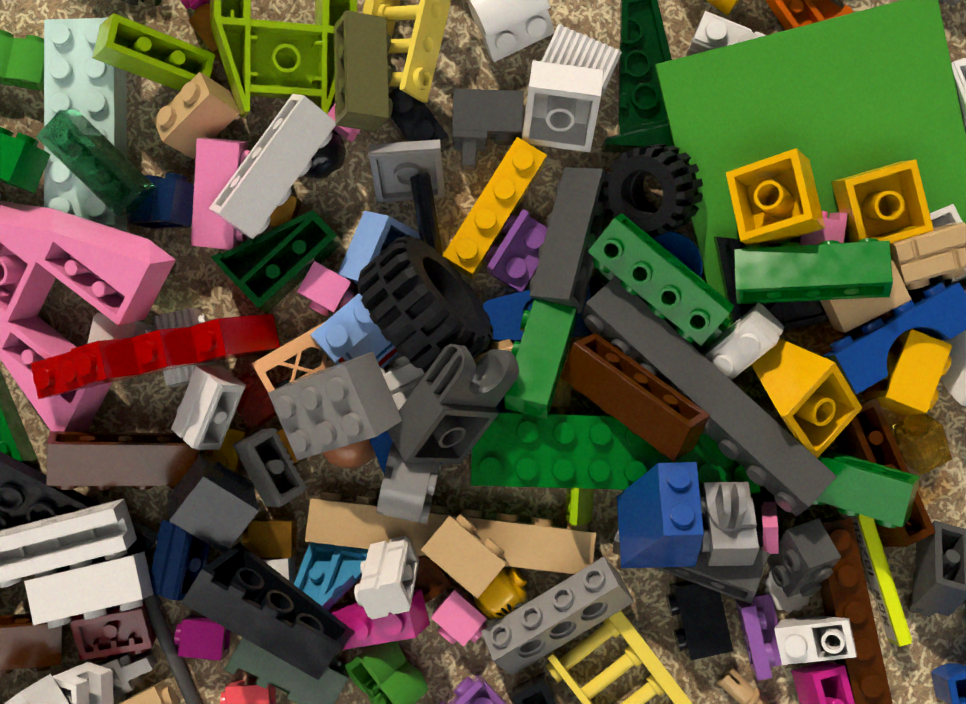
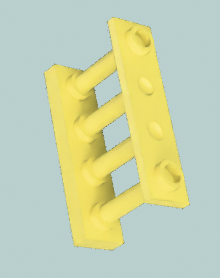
(421, 47)
(636, 654)

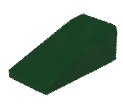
(639, 138)

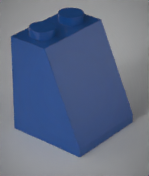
(661, 518)

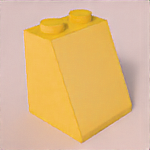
(807, 394)

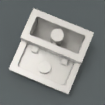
(511, 24)

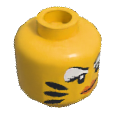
(503, 594)

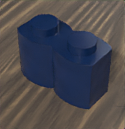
(167, 205)

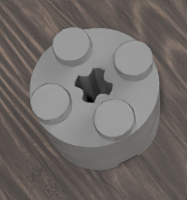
(407, 488)

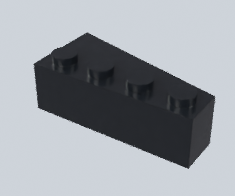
(268, 611)

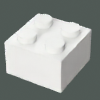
(562, 106)

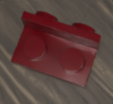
(113, 633)

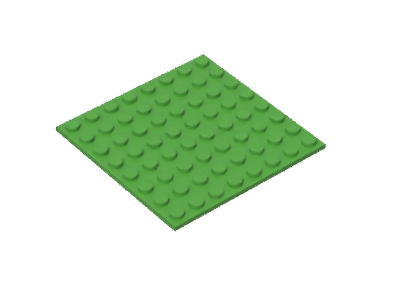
(837, 90)

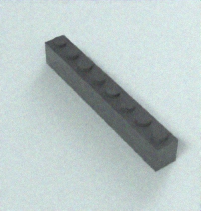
(735, 420)

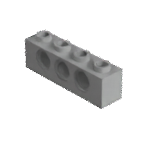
(557, 616)

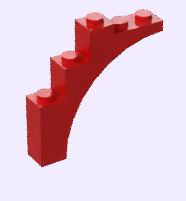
(154, 352)

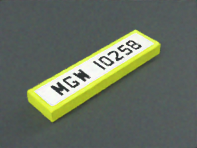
(881, 581)

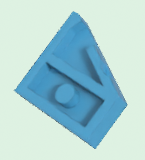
(329, 572)

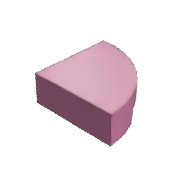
(770, 527)

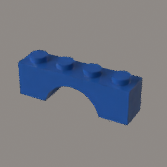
(865, 356)

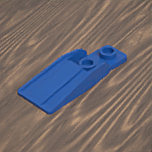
(507, 313)

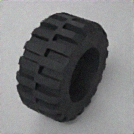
(422, 303)

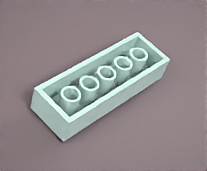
(95, 90)

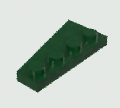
(642, 47)

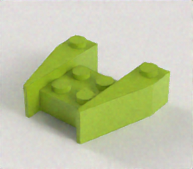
(277, 56)

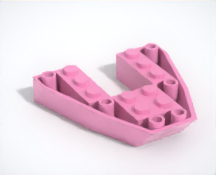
(99, 263)

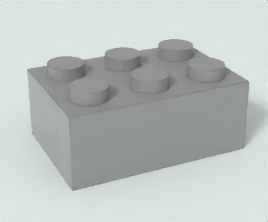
(335, 407)

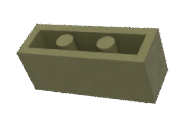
(362, 71)

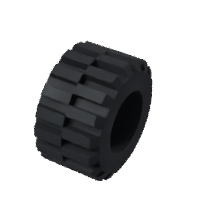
(677, 181)

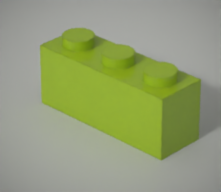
(150, 53)

